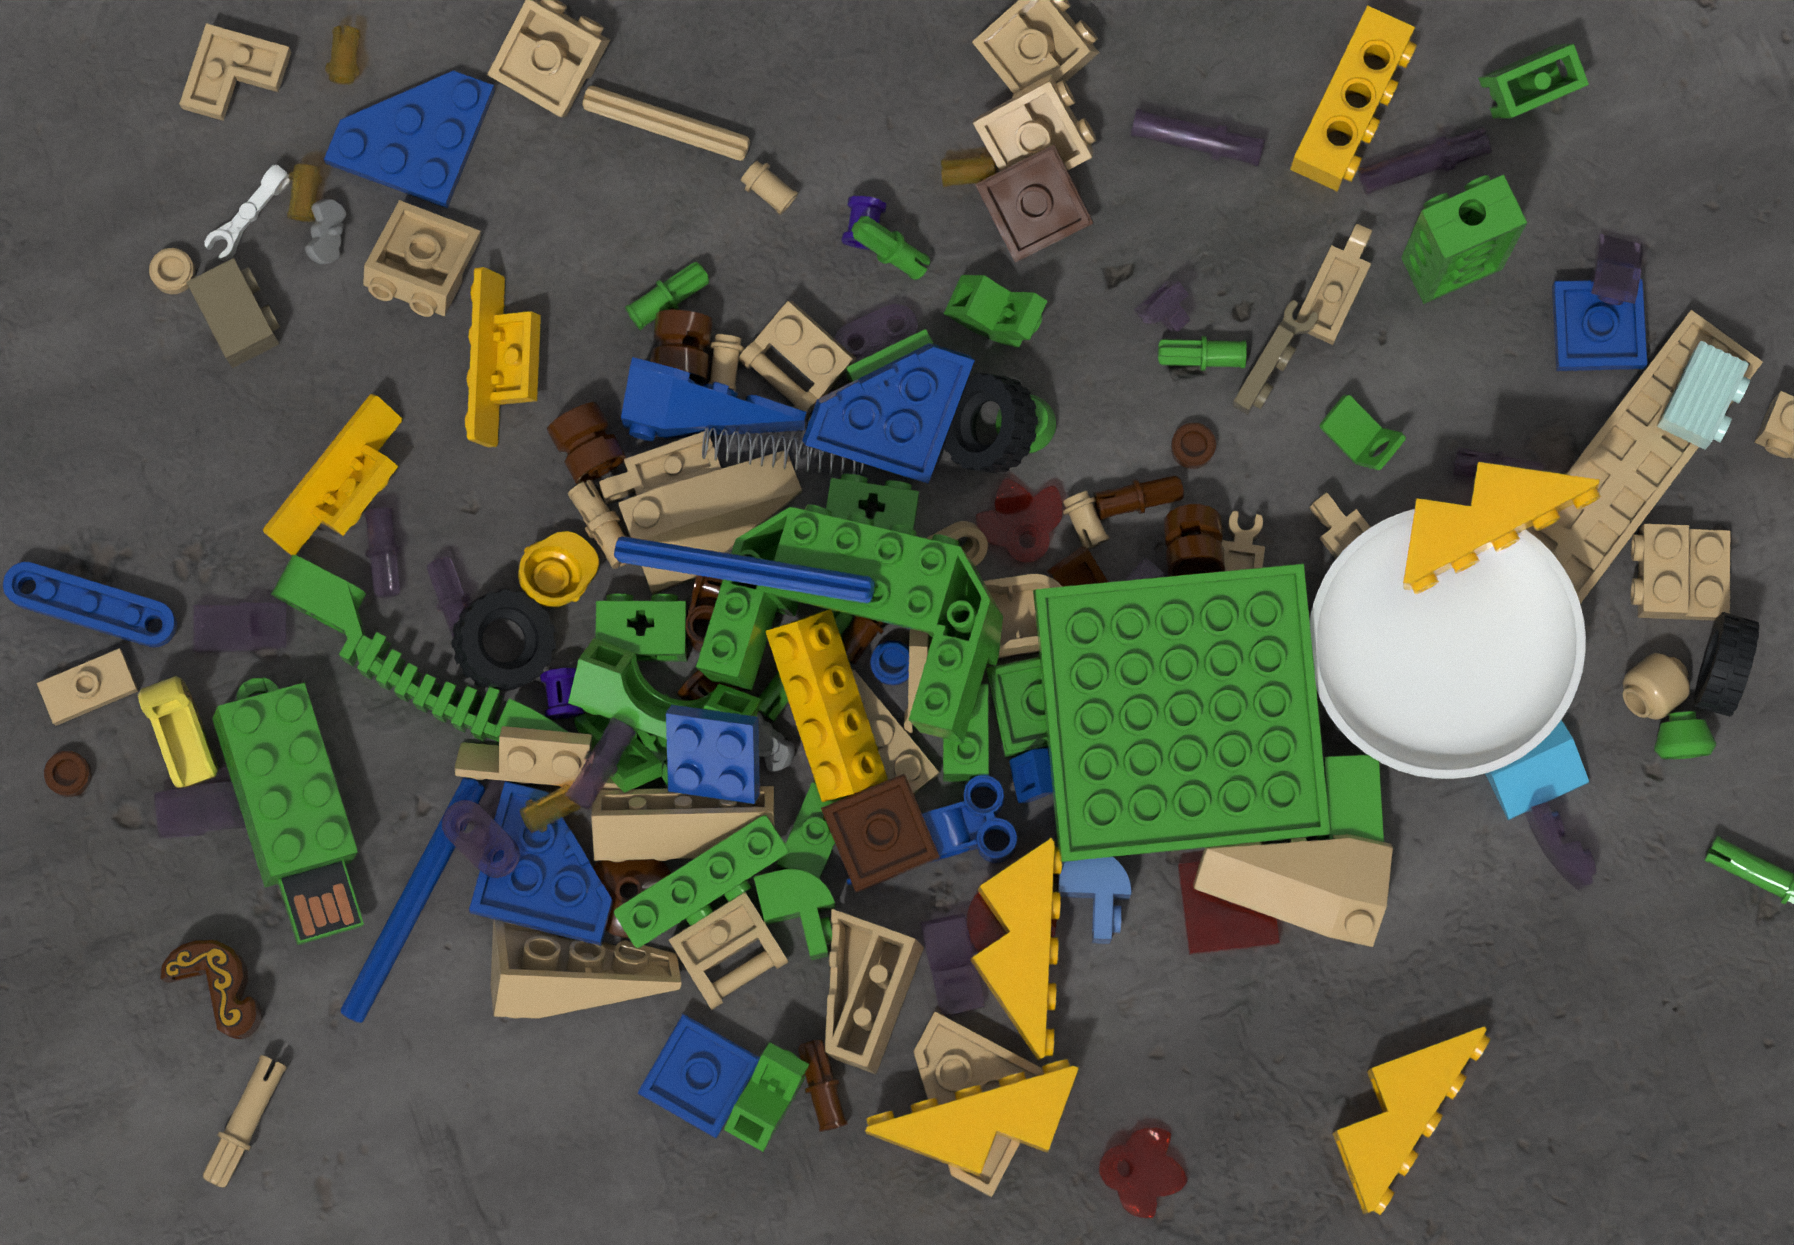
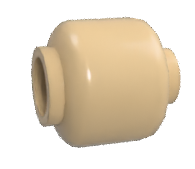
(1656, 686)

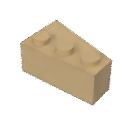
(867, 988)

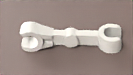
(272, 184)

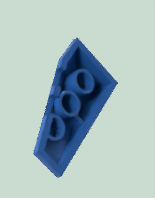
(671, 405)

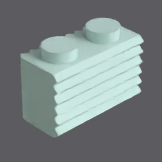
(1704, 395)

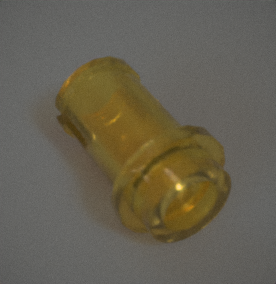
(344, 51)
(966, 170)
(303, 192)
(547, 809)

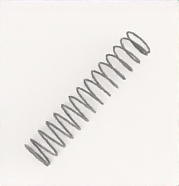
(786, 450)

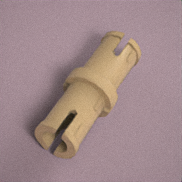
(600, 521)

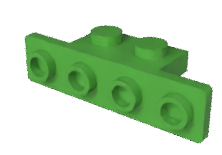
(701, 881)

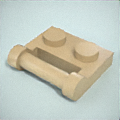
(804, 346)
(719, 938)

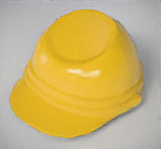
(558, 569)

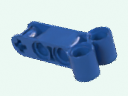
(964, 826)

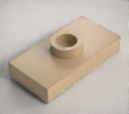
(87, 687)

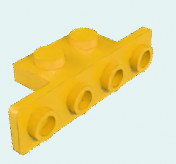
(501, 357)
(340, 480)

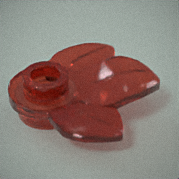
(1021, 514)
(1149, 1173)

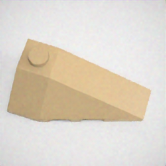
(709, 510)
(1318, 885)
(554, 975)

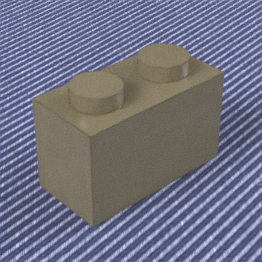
(233, 312)

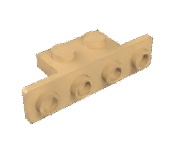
(528, 757)

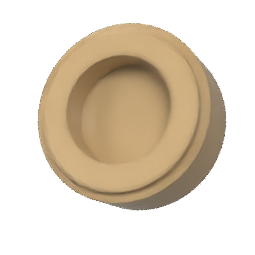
(171, 270)

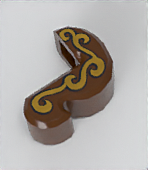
(226, 981)

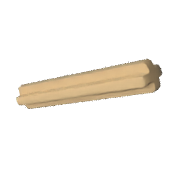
(666, 123)

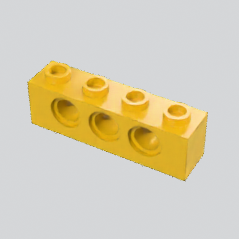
(1377, 36)

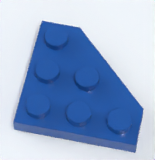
(415, 138)
(894, 413)
(552, 883)

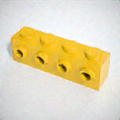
(826, 705)

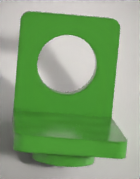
(1360, 434)

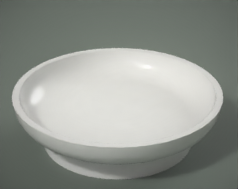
(1448, 674)

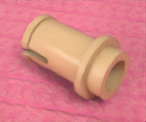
(768, 187)
(725, 359)
(1085, 519)

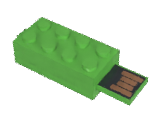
(290, 805)

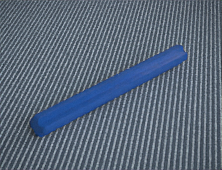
(744, 569)
(405, 912)

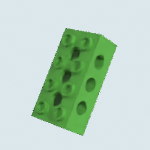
(1463, 237)

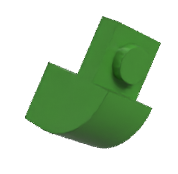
(995, 311)
(793, 895)
(767, 1097)

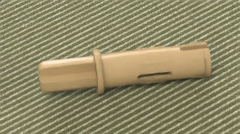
(243, 1123)

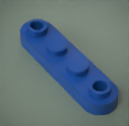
(89, 604)

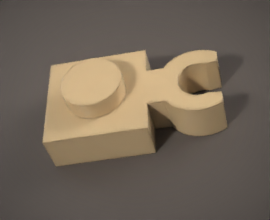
(1241, 553)

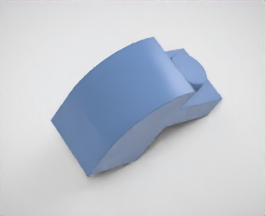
(1103, 881)

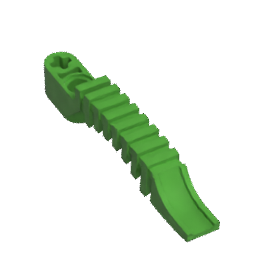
(337, 605)

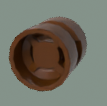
(682, 341)
(584, 439)
(1193, 540)

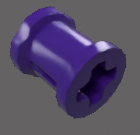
(860, 207)
(558, 691)

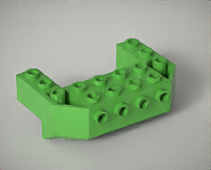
(917, 587)

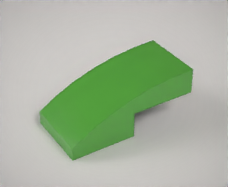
(635, 765)

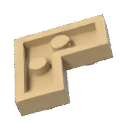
(228, 58)

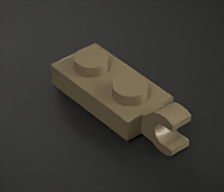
(1275, 355)

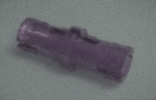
(600, 763)

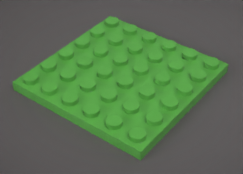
(1181, 712)

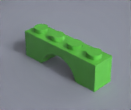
(613, 686)

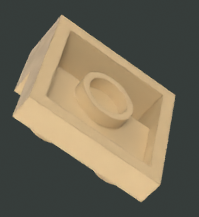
(1036, 41)
(549, 55)
(1035, 121)
(420, 259)
(1681, 572)

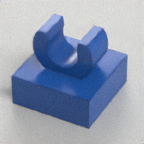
(1031, 775)

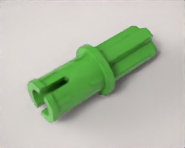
(890, 247)
(667, 294)
(1202, 353)

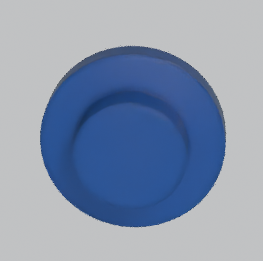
(891, 662)

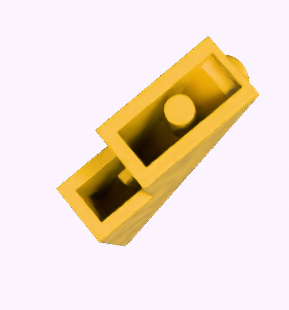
(1501, 507)
(1020, 961)
(1409, 1100)
(965, 1128)

